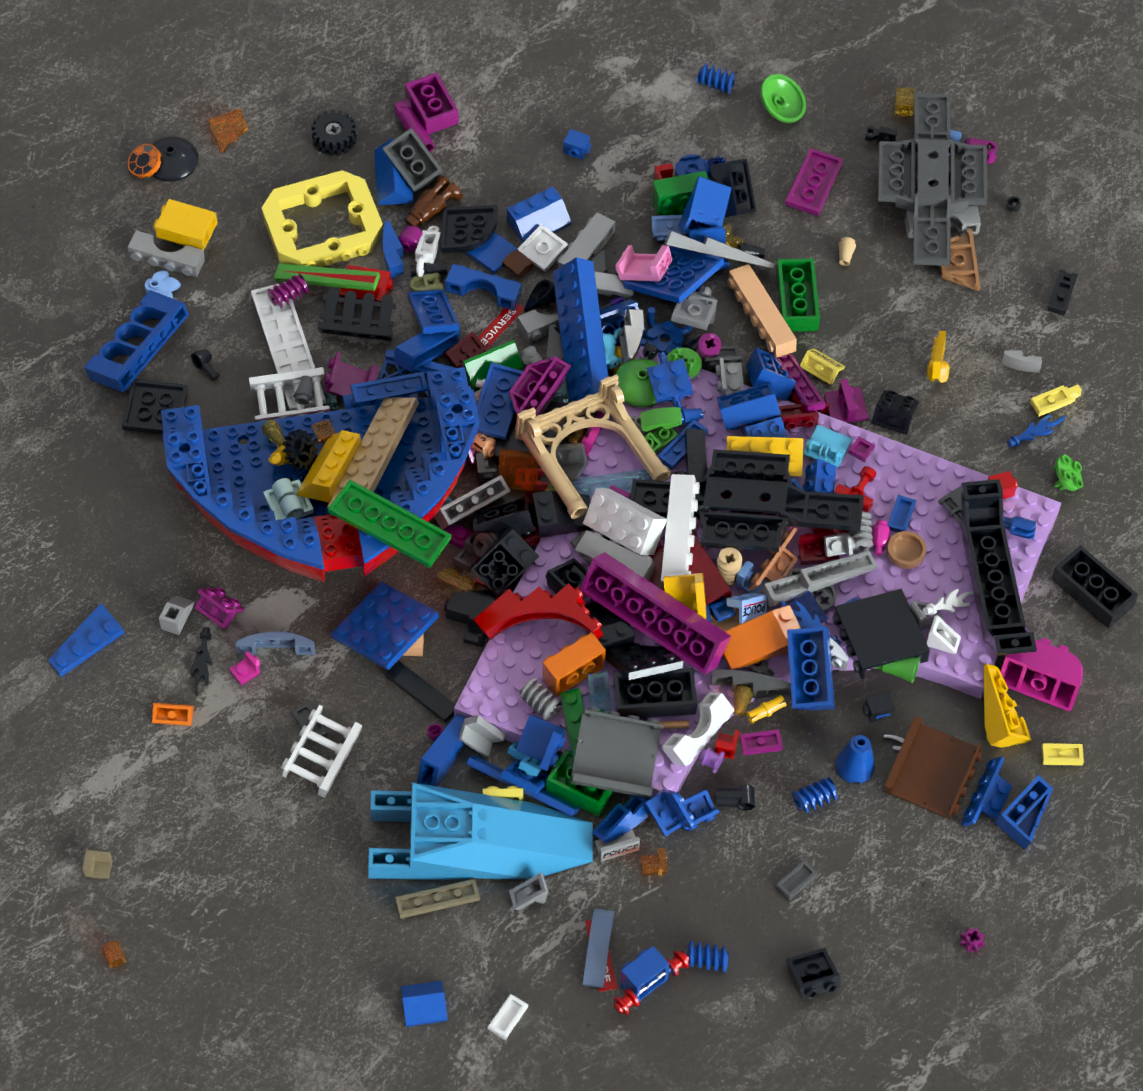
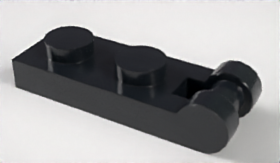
(1062, 292)

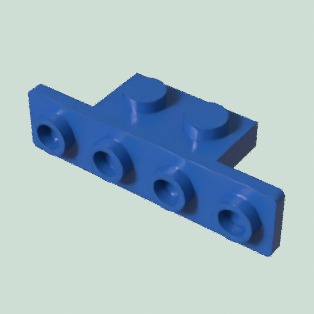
(989, 795)

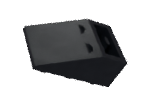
(504, 561)

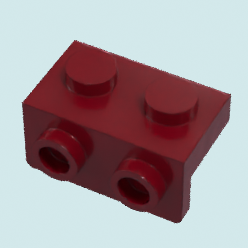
(465, 349)
(797, 416)
(812, 549)

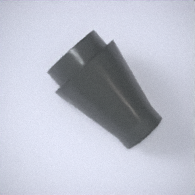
(304, 391)

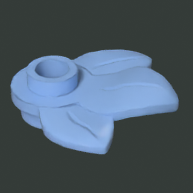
(162, 284)

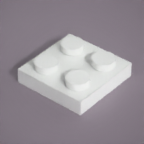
(543, 248)

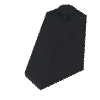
(468, 603)

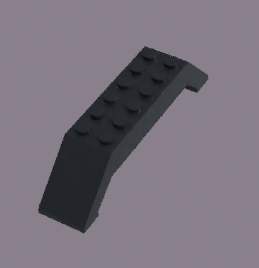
(992, 569)

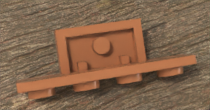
(777, 565)

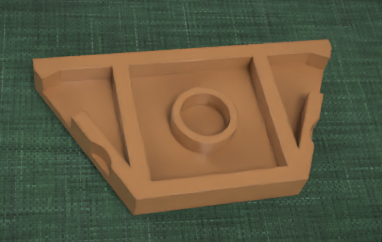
(963, 262)

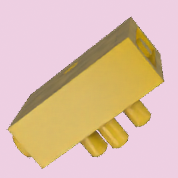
(185, 224)

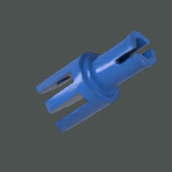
(1020, 526)

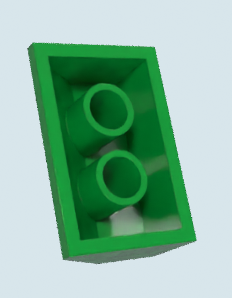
(479, 365)
(587, 798)

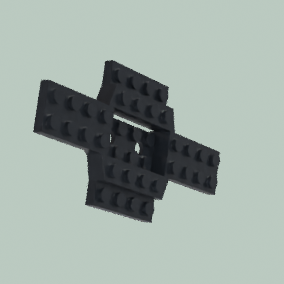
(747, 479)

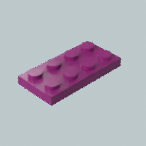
(814, 182)

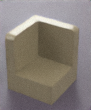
(97, 864)

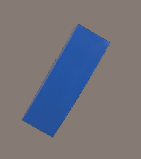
(392, 251)
(622, 819)

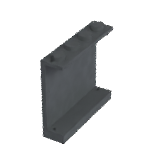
(616, 752)

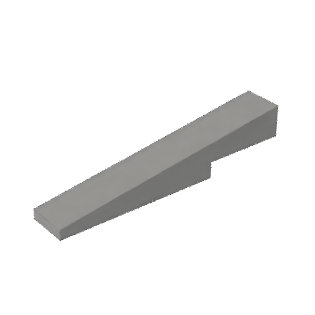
(715, 248)
(818, 577)

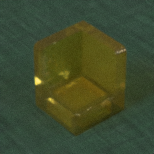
(730, 239)

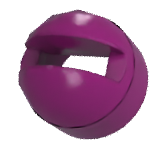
(434, 731)

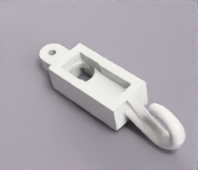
(427, 252)

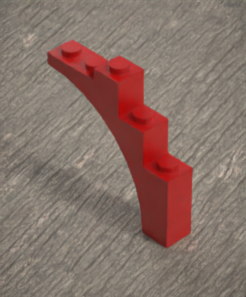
(539, 604)

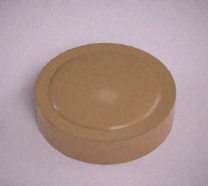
(906, 549)

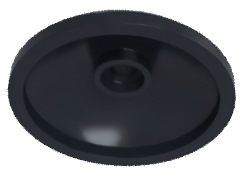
(177, 159)

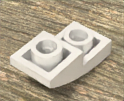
(838, 656)

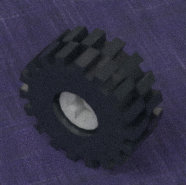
(331, 142)

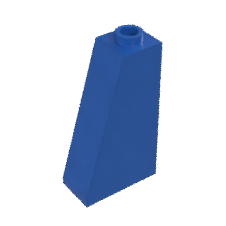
(441, 754)

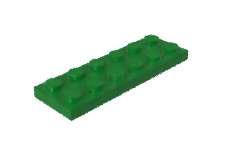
(389, 523)

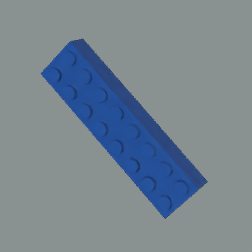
(580, 327)

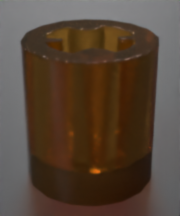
(114, 954)

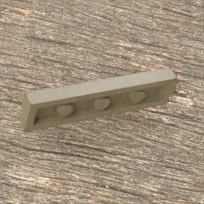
(437, 898)

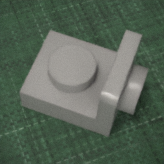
(838, 544)

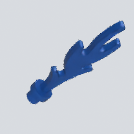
(1039, 430)
(807, 621)

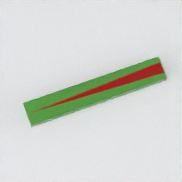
(329, 276)

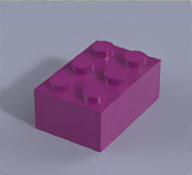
(432, 103)

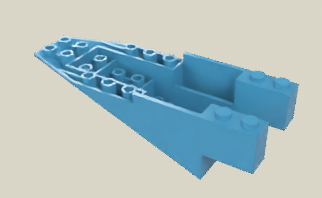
(476, 836)

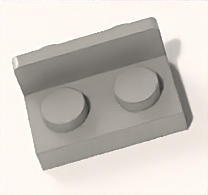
(730, 377)

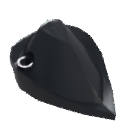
(541, 295)

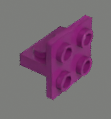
(846, 403)
(218, 606)

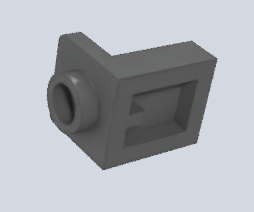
(483, 472)

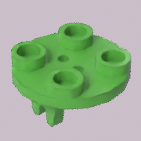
(693, 360)
(1068, 473)

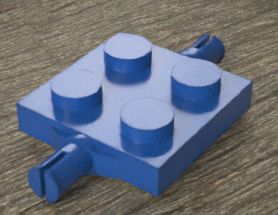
(669, 381)

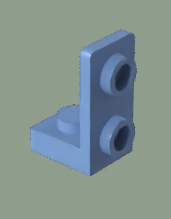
(744, 577)

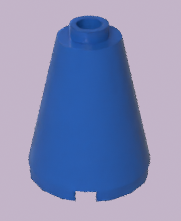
(856, 760)

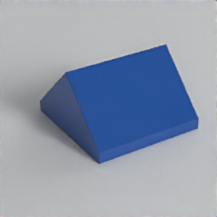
(424, 1003)

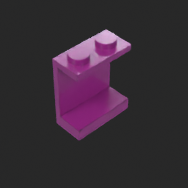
(343, 375)

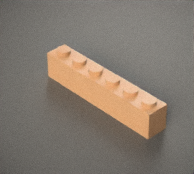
(762, 311)

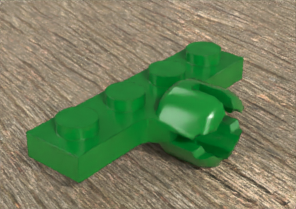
(573, 708)

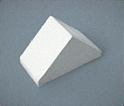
(943, 637)

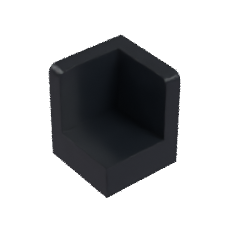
(474, 634)

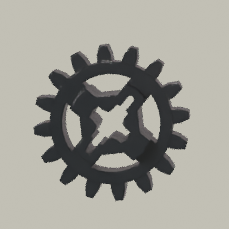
(300, 450)

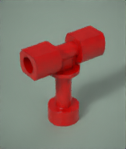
(867, 475)

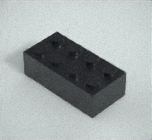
(1094, 586)
(656, 695)

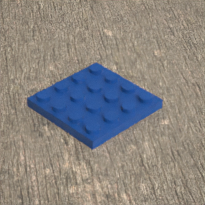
(683, 276)
(384, 625)

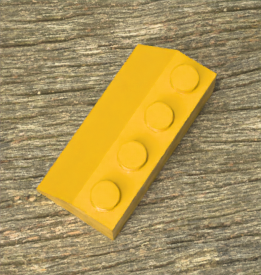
(330, 466)

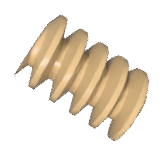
(729, 564)

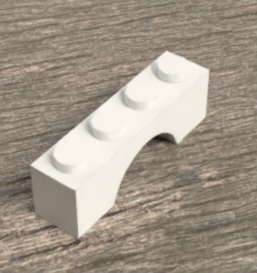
(713, 713)

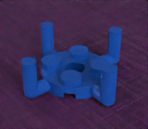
(664, 330)

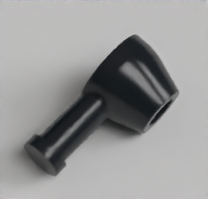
(201, 361)

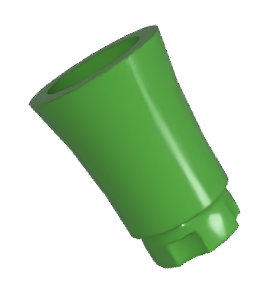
(903, 669)

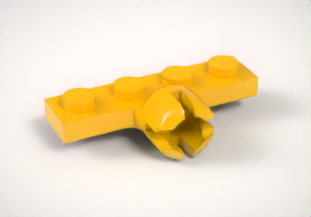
(937, 367)

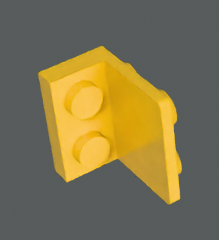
(687, 590)

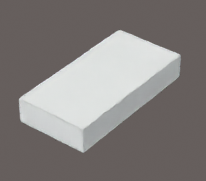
(507, 1016)

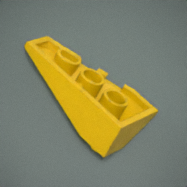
(1001, 719)

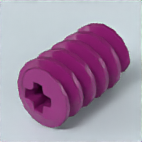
(288, 290)
(707, 341)

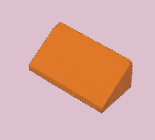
(172, 713)

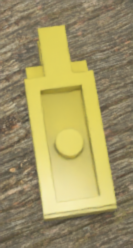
(1055, 399)

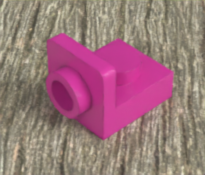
(246, 669)

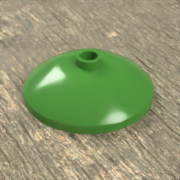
(783, 98)
(636, 389)

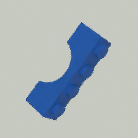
(462, 280)

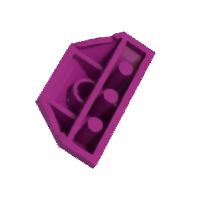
(538, 385)

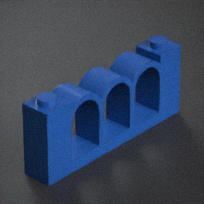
(152, 306)

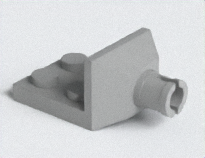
(696, 310)

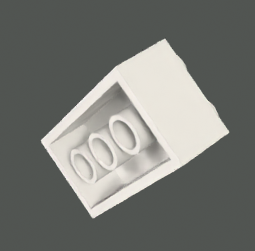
(624, 521)

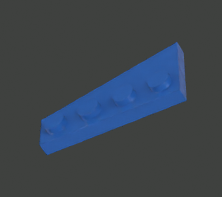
(88, 638)

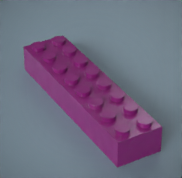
(655, 613)

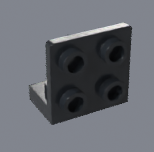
(894, 411)

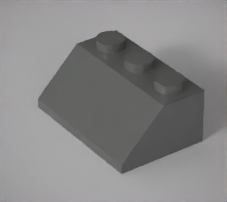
(413, 160)

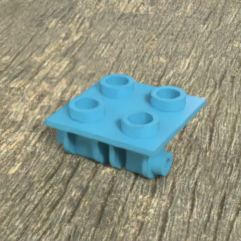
(827, 446)

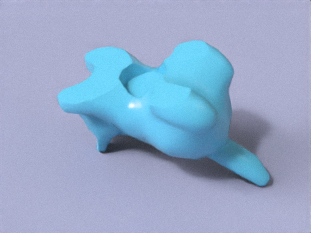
(609, 345)

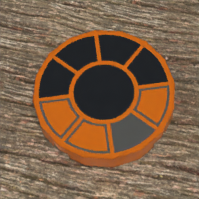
(144, 161)

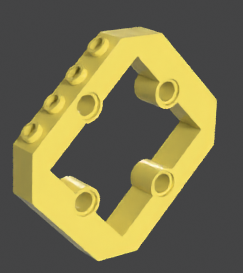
(311, 192)

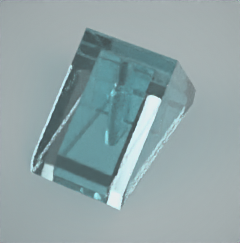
(599, 690)

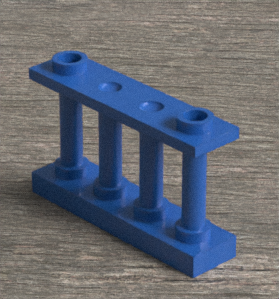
(375, 391)

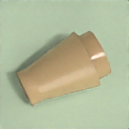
(846, 250)

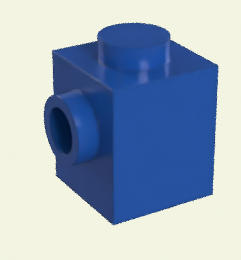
(576, 144)

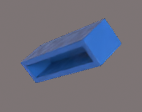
(424, 348)

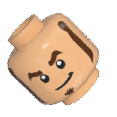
(484, 444)

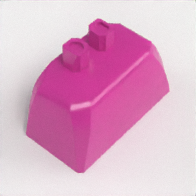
(1046, 675)

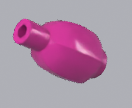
(881, 536)

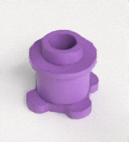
(711, 759)

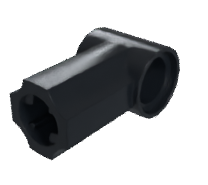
(741, 797)

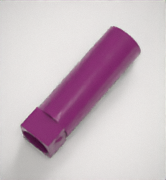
(409, 119)

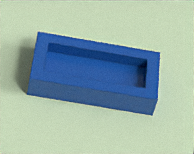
(901, 514)

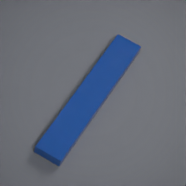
(543, 795)

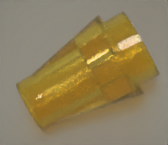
(272, 430)
(742, 699)

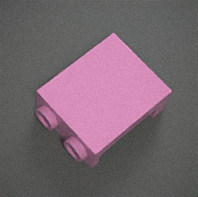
(643, 266)

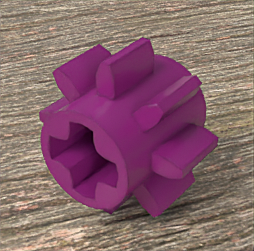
(972, 934)

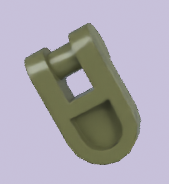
(421, 283)

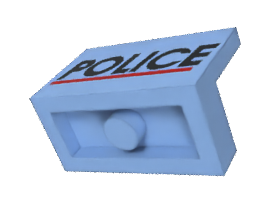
(750, 605)

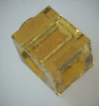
(904, 101)

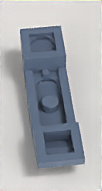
(302, 645)
(598, 948)

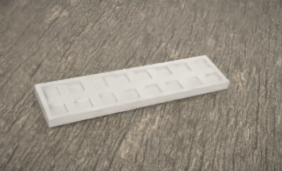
(284, 340)

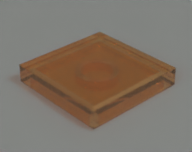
(518, 469)

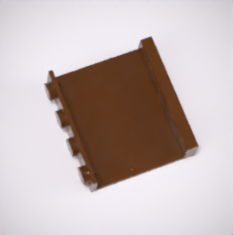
(932, 769)

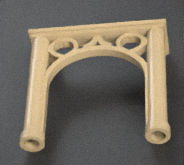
(609, 401)

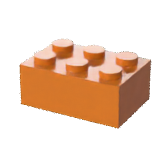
(573, 664)

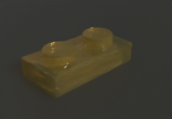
(450, 575)

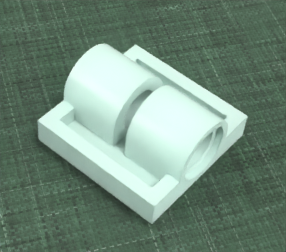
(285, 501)

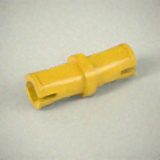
(766, 709)

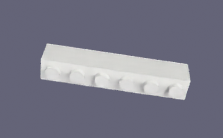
(680, 525)

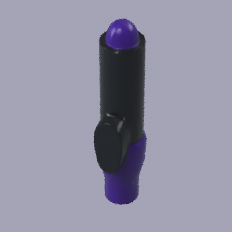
(612, 302)

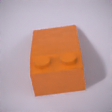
(760, 638)

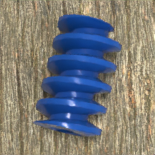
(716, 78)
(814, 794)
(707, 956)

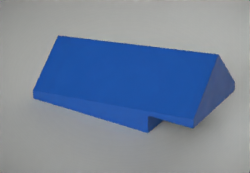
(390, 183)

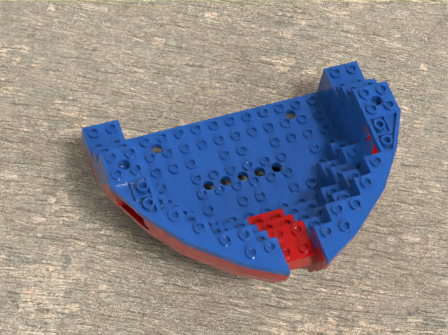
(230, 478)

